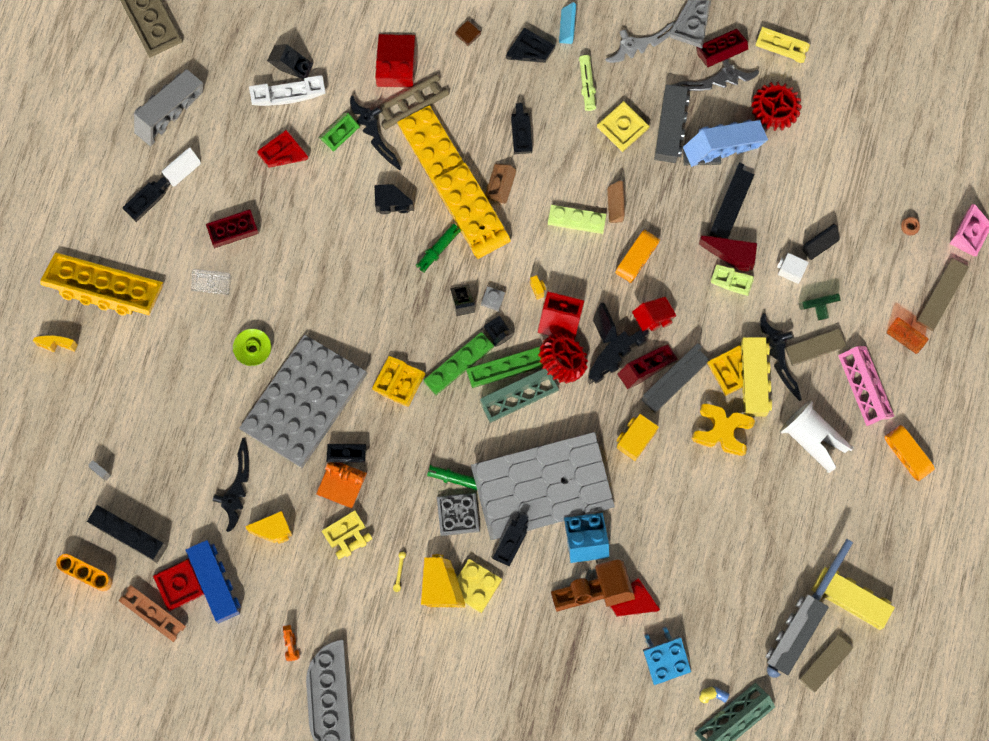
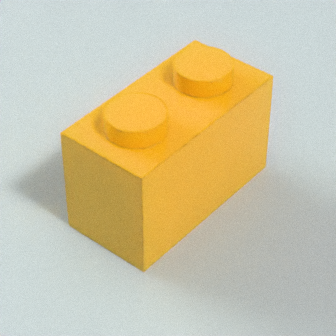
(637, 437)

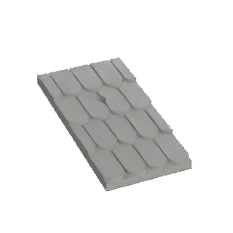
(543, 483)

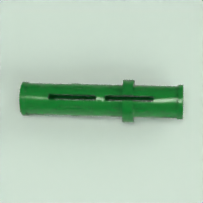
(433, 253)
(451, 476)

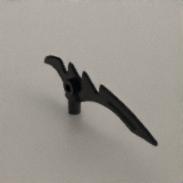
(369, 118)
(777, 341)
(231, 500)

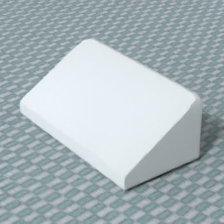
(181, 167)

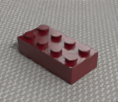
(722, 48)
(232, 228)

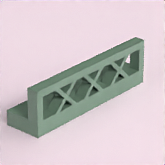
(515, 388)
(740, 721)

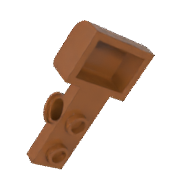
(612, 586)

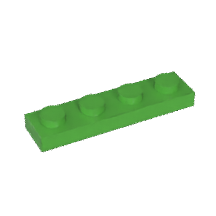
(458, 363)
(504, 367)

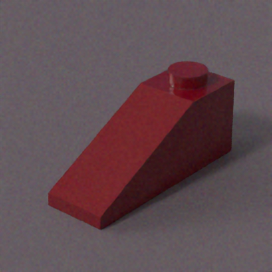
(733, 252)
(646, 366)

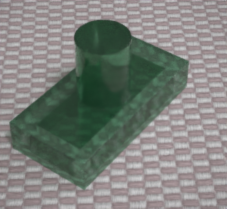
(820, 305)

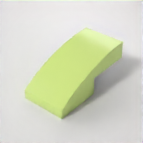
(731, 280)

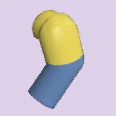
(713, 692)

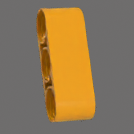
(637, 256)
(909, 453)
(76, 568)

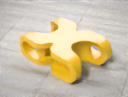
(723, 429)

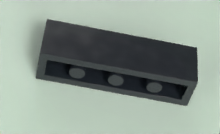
(127, 534)

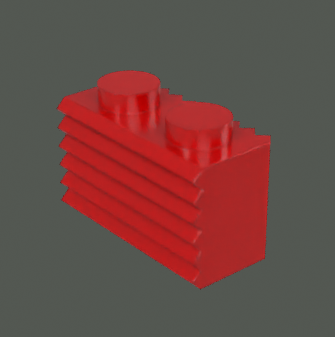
(654, 314)

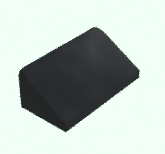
(821, 242)
(605, 324)
(346, 453)

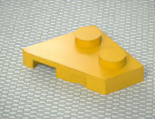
(728, 370)

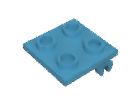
(666, 659)

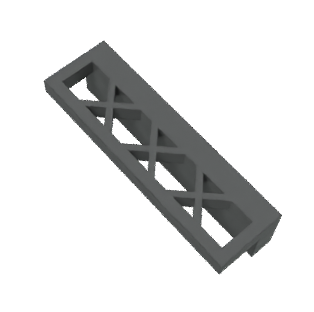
(675, 379)

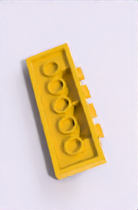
(101, 285)

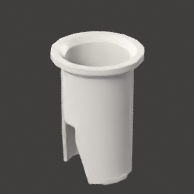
(809, 430)

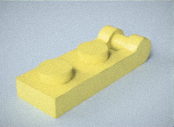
(782, 44)

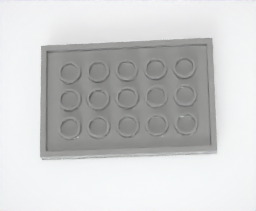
(303, 401)

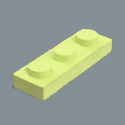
(577, 219)

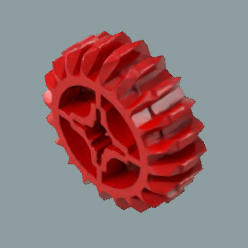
(791, 112)
(563, 358)

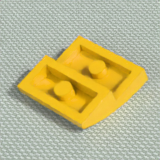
(398, 381)

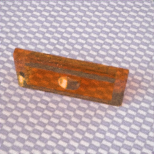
(907, 335)

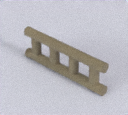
(415, 91)

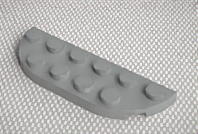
(328, 694)

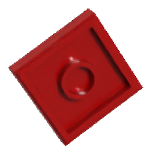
(178, 585)

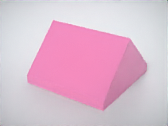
(971, 231)

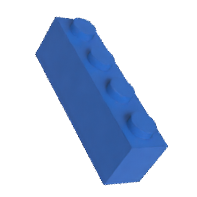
(212, 581)

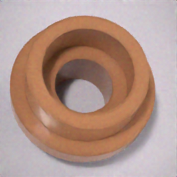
(912, 221)

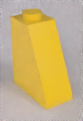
(440, 584)

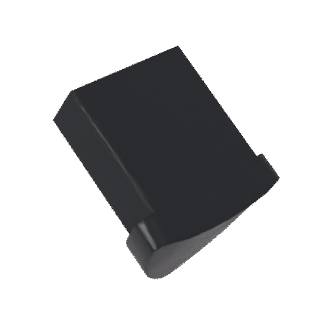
(498, 331)

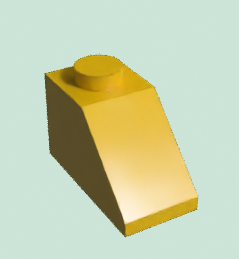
(271, 528)

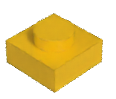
(537, 286)

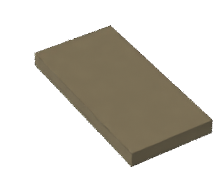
(152, 25)

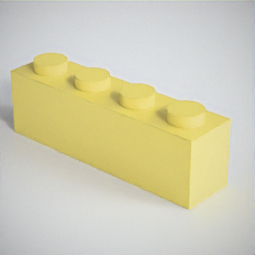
(755, 377)
(856, 600)

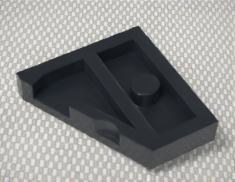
(530, 48)

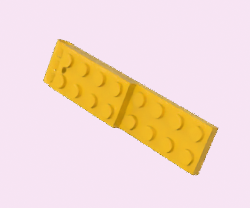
(454, 182)

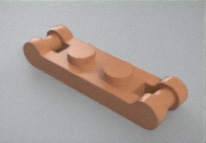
(152, 613)

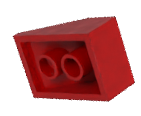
(395, 60)

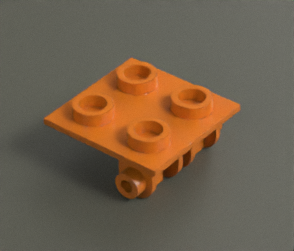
(341, 483)

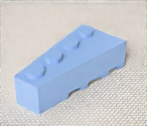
(724, 141)

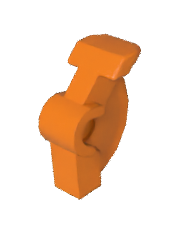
(290, 641)

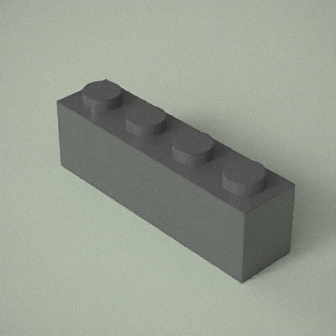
(670, 125)

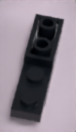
(610, 358)

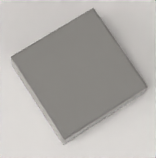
(99, 470)

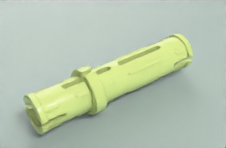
(589, 102)

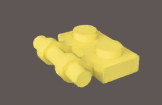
(344, 529)

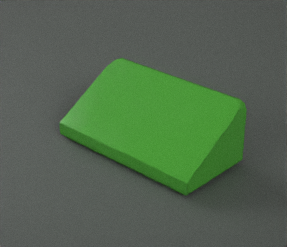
(339, 131)

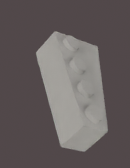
(166, 106)

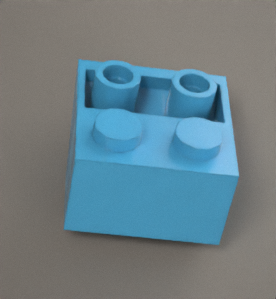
(586, 537)

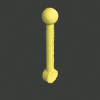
(396, 587)

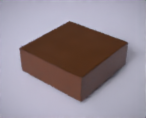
(468, 33)

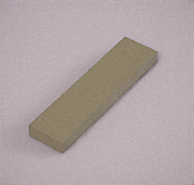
(942, 294)

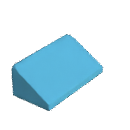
(567, 24)

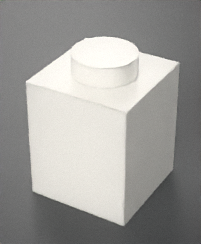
(792, 268)

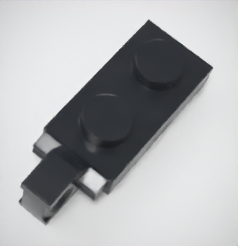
(521, 131)
(146, 199)
(511, 540)

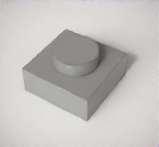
(493, 298)

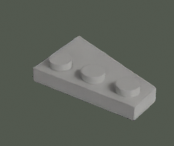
(692, 23)

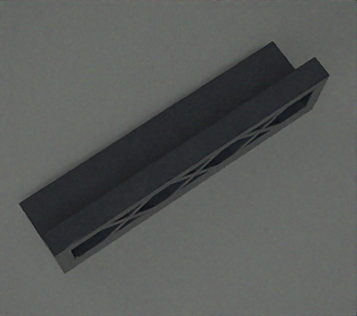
(732, 203)

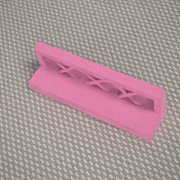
(870, 380)

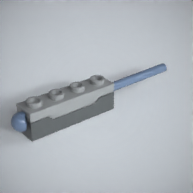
(802, 623)

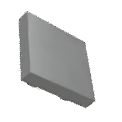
(458, 514)

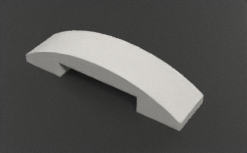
(287, 93)

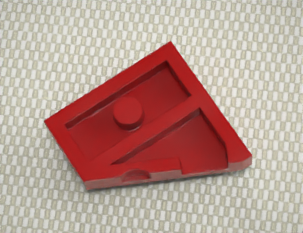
(282, 151)

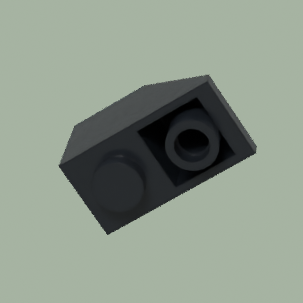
(290, 61)
(391, 199)

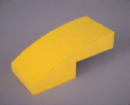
(51, 342)

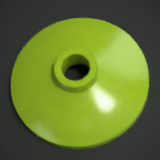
(248, 339)

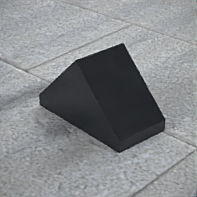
(462, 300)

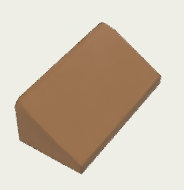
(500, 183)
(616, 202)

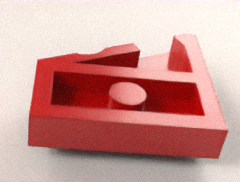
(641, 604)

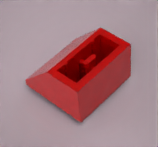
(560, 315)

